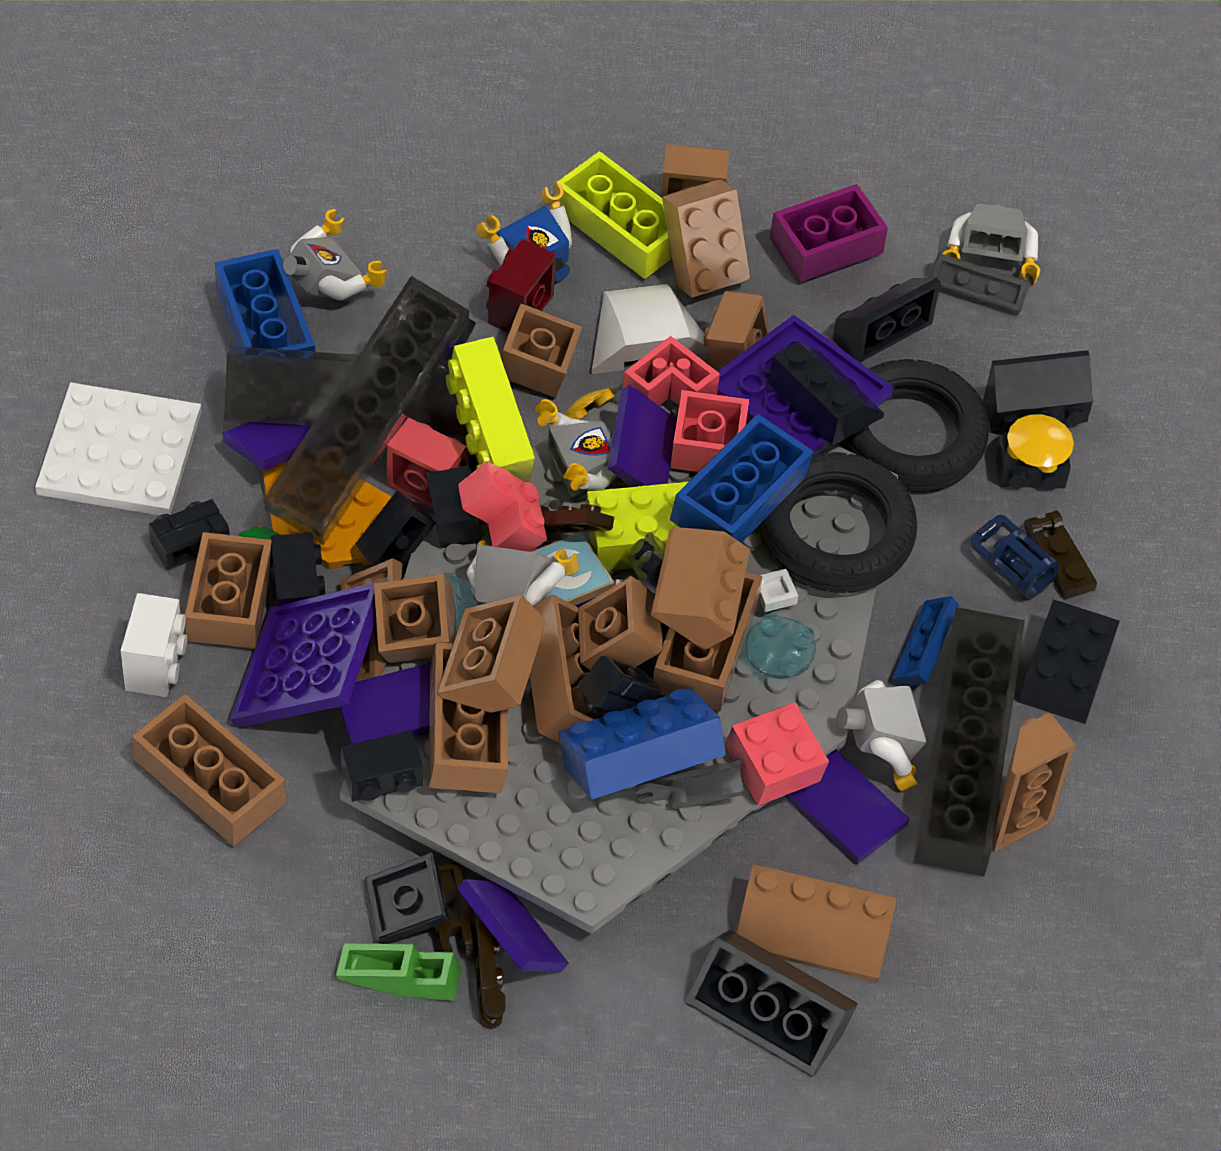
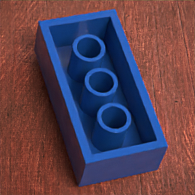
(261, 303)
(743, 481)
(641, 743)

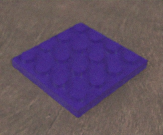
(749, 374)
(307, 656)

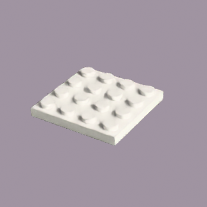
(119, 449)

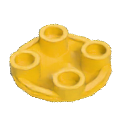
(589, 401)
(1040, 442)

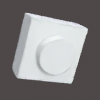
(777, 591)

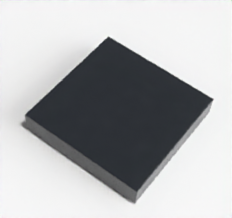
(407, 899)

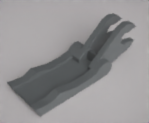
(694, 786)

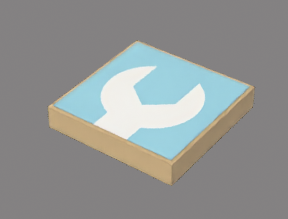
(591, 576)

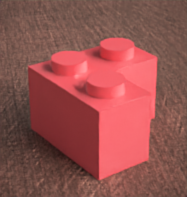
(669, 371)
(506, 505)

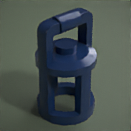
(1008, 549)

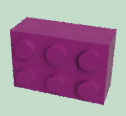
(828, 232)

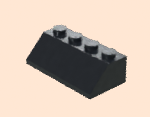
(771, 1001)

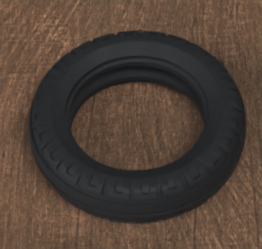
(954, 395)
(851, 571)

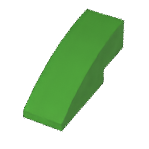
(400, 970)

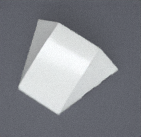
(640, 320)

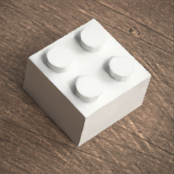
(153, 645)

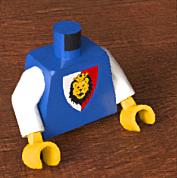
(543, 227)

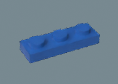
(925, 642)

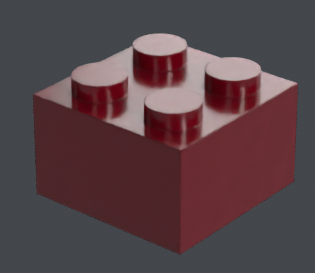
(523, 278)

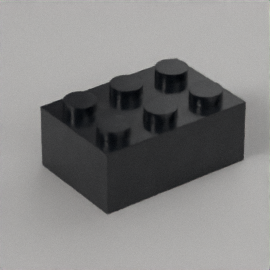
(1069, 661)

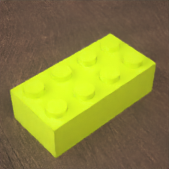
(617, 213)
(489, 408)
(635, 515)

